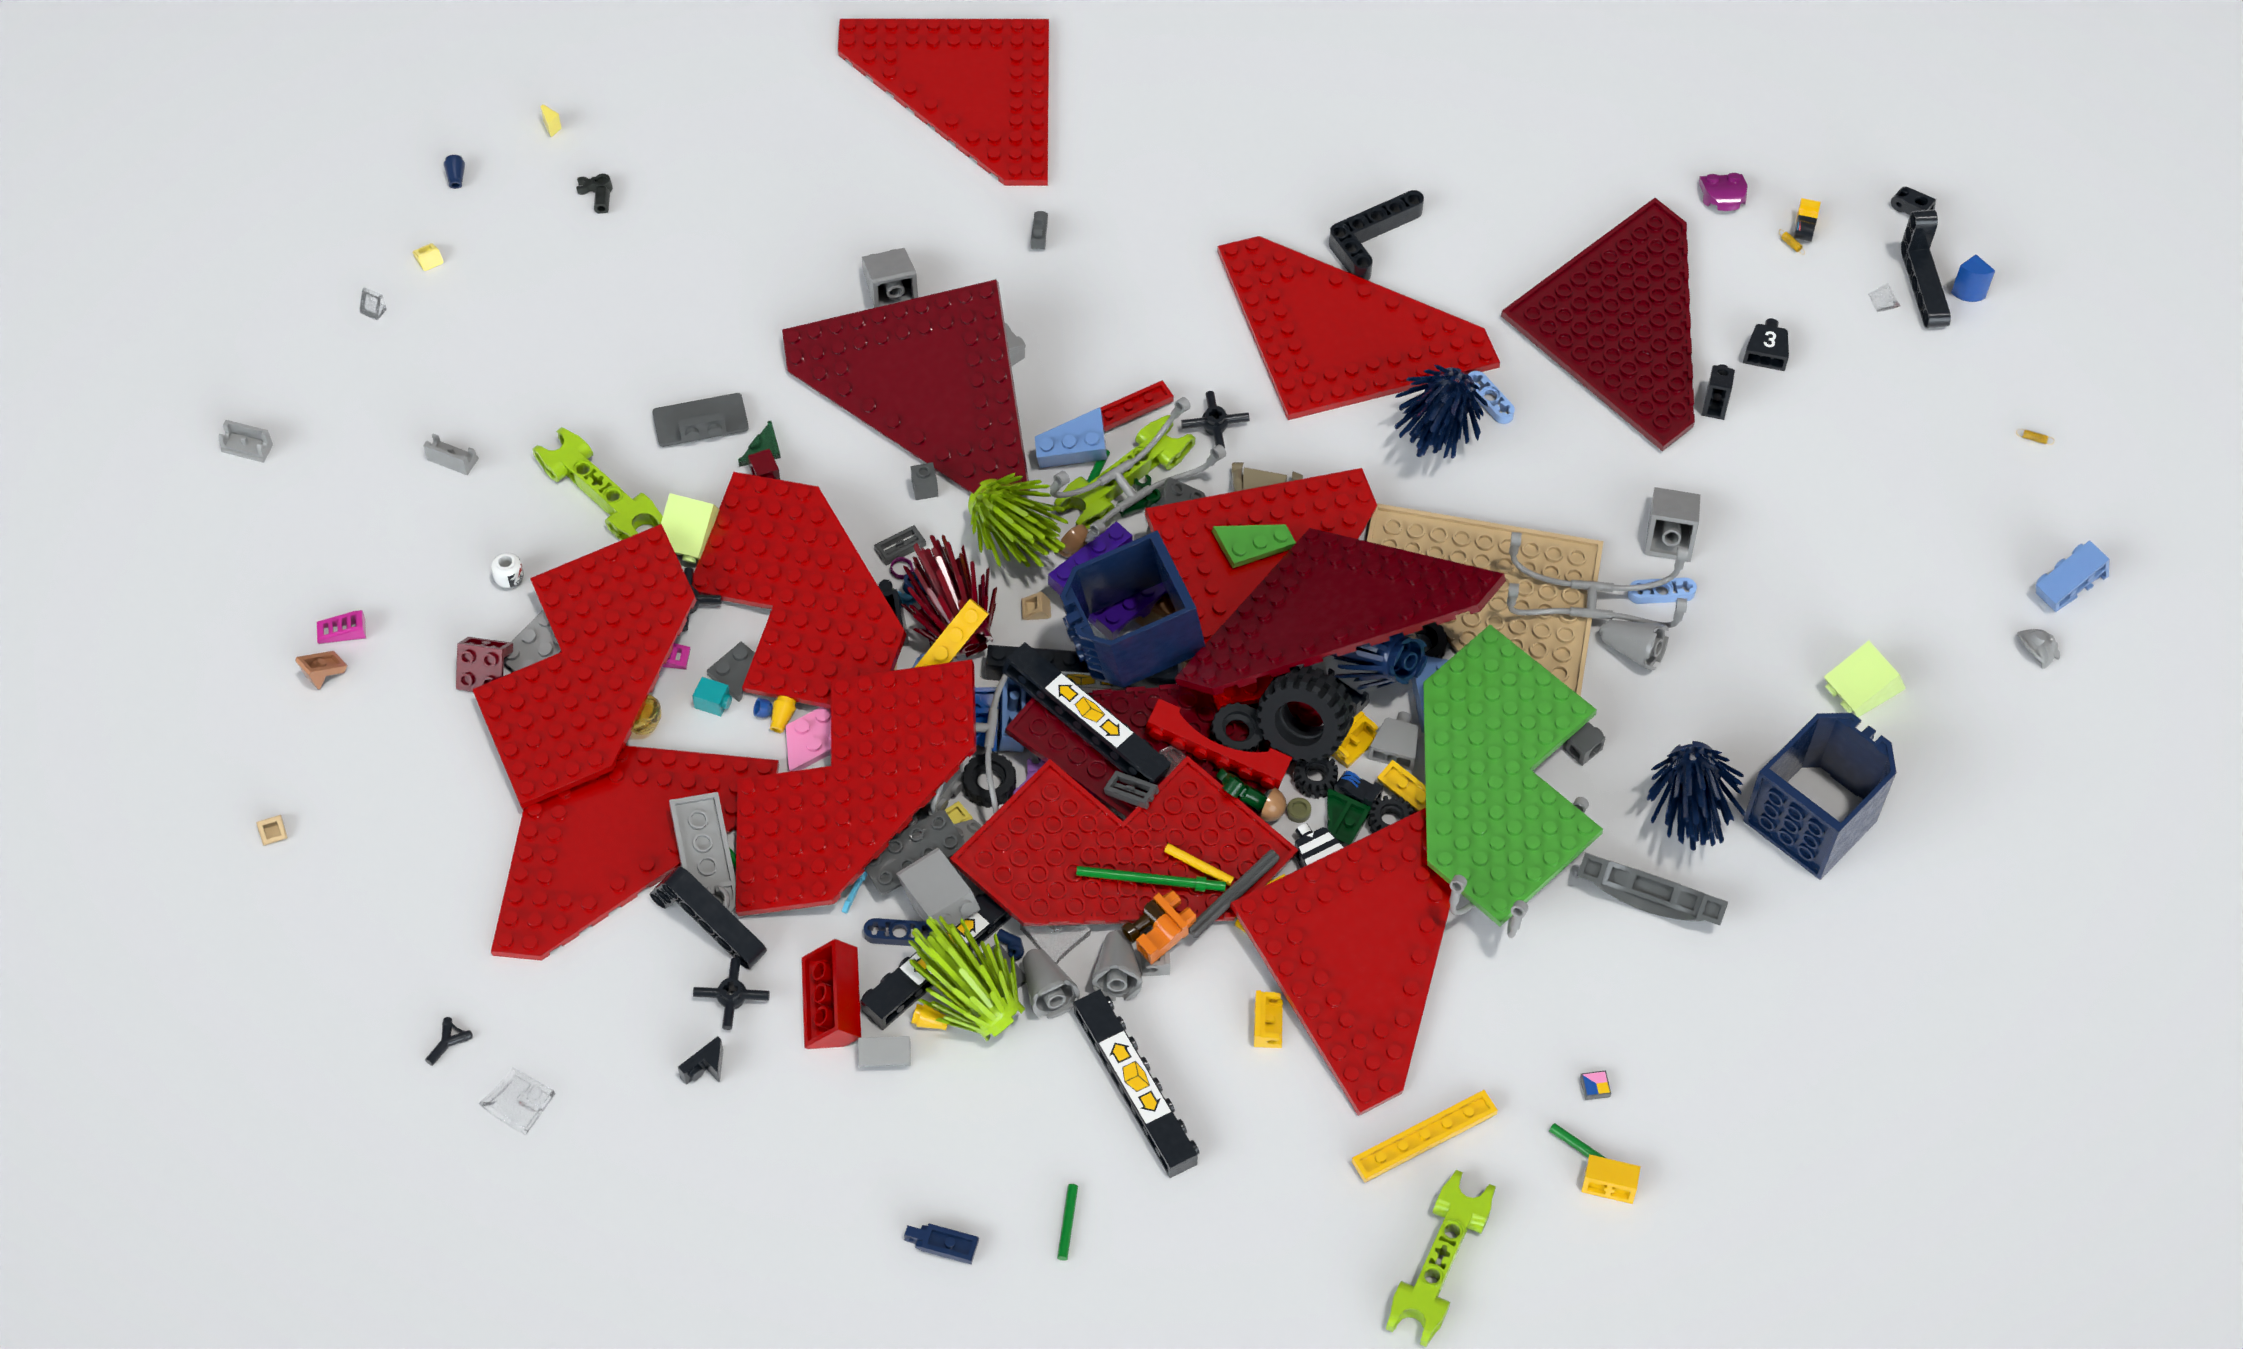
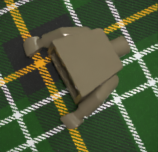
(1256, 478)

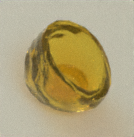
(649, 717)

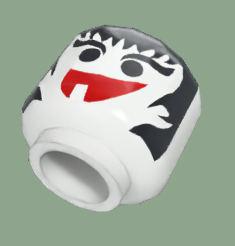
(507, 570)

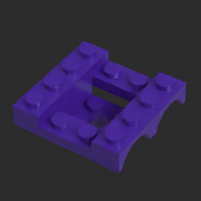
(1116, 616)

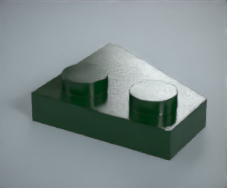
(1345, 817)

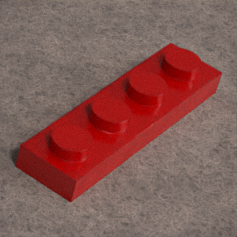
(1136, 405)

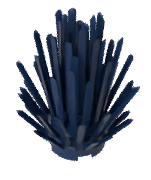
(1446, 403)
(1393, 660)
(1696, 791)

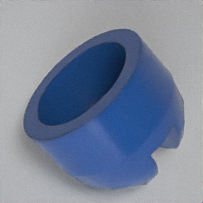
(762, 708)

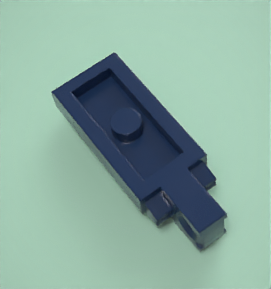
(943, 1242)

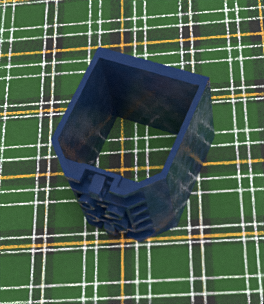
(1115, 578)
(1798, 823)

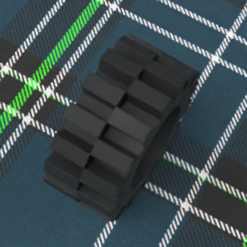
(1311, 786)
(1387, 806)

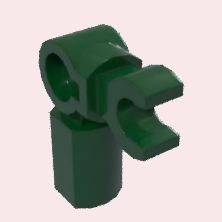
(1144, 503)
(1238, 788)

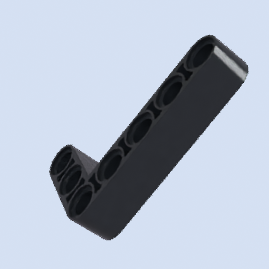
(1349, 233)
(1922, 270)
(710, 914)

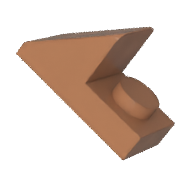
(320, 665)

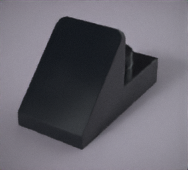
(707, 1058)

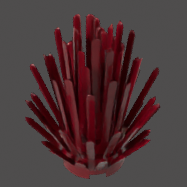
(949, 589)

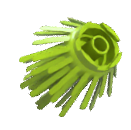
(1006, 514)
(980, 992)

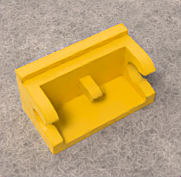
(1357, 740)
(1268, 1020)
(1611, 1179)

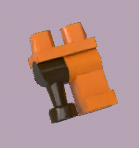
(1166, 923)

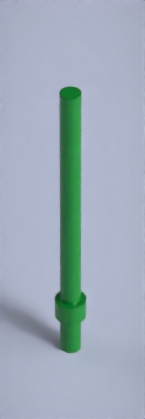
(1199, 883)

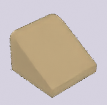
(1036, 607)
(272, 830)

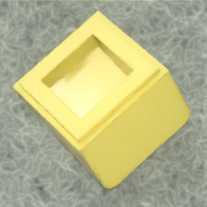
(551, 120)
(428, 256)

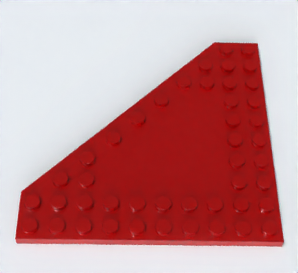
(967, 79)
(1339, 336)
(1328, 502)
(606, 843)
(1356, 952)

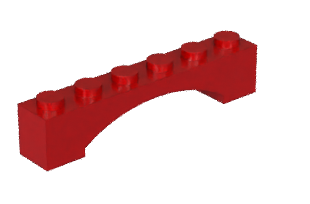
(1262, 767)

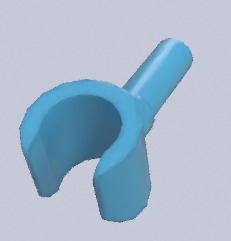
(906, 598)

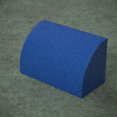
(1973, 280)

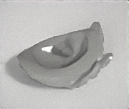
(2041, 645)

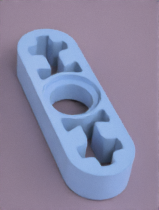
(1493, 408)
(1655, 597)

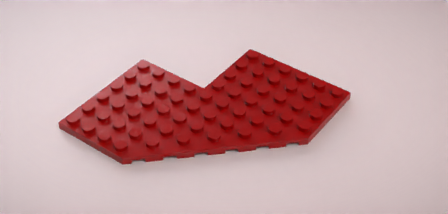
(789, 554)
(615, 631)
(890, 751)
(1053, 824)

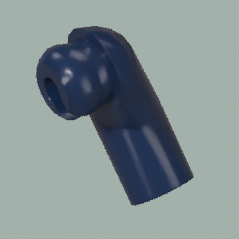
(1013, 943)

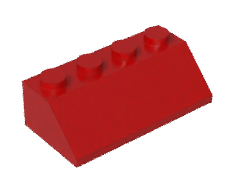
(831, 996)

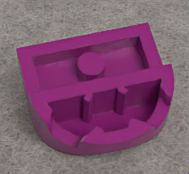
(1724, 190)

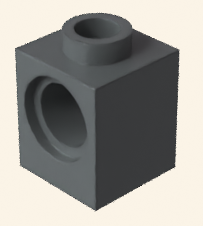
(924, 481)
(1585, 743)

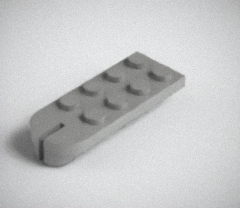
(532, 644)
(705, 845)

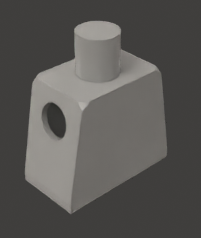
(1396, 741)

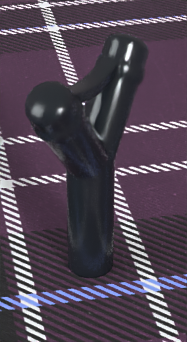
(447, 1040)

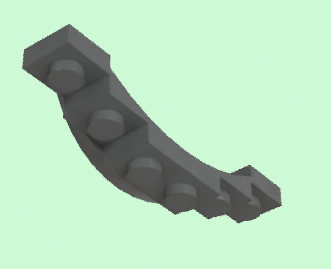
(1651, 892)

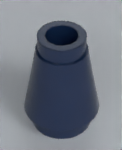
(454, 169)

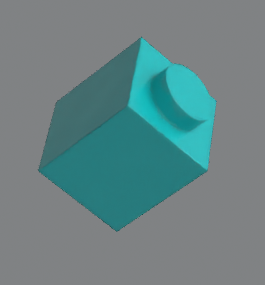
(712, 696)

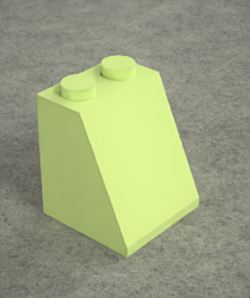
(688, 525)
(1864, 680)

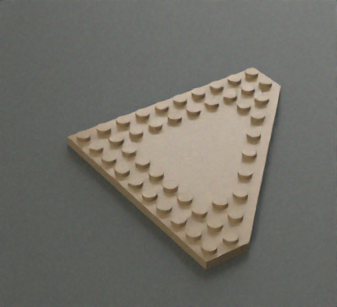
(1552, 640)

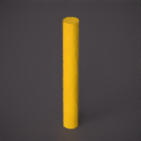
(1198, 864)

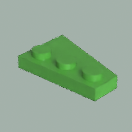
(1252, 542)

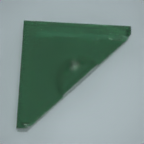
(761, 442)

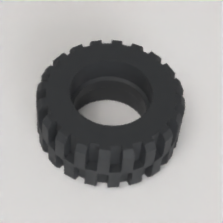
(1290, 734)

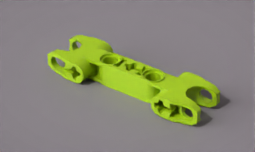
(572, 461)
(1097, 501)
(1422, 1299)

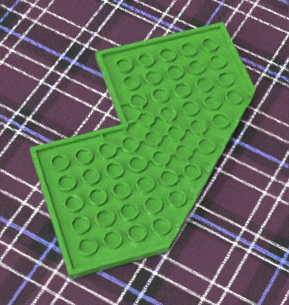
(1487, 813)

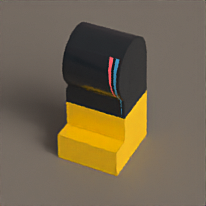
(1806, 219)

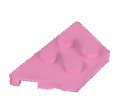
(809, 739)

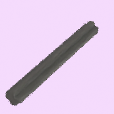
(1246, 881)

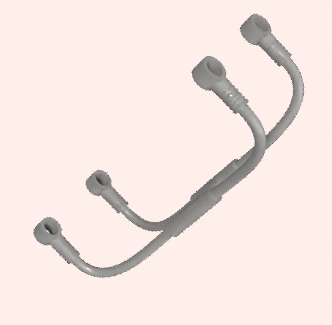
(1098, 527)
(1592, 588)
(990, 730)
(1519, 907)

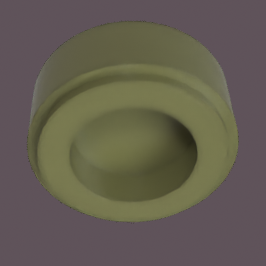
(1299, 810)

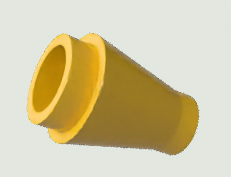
(782, 712)
(926, 1016)

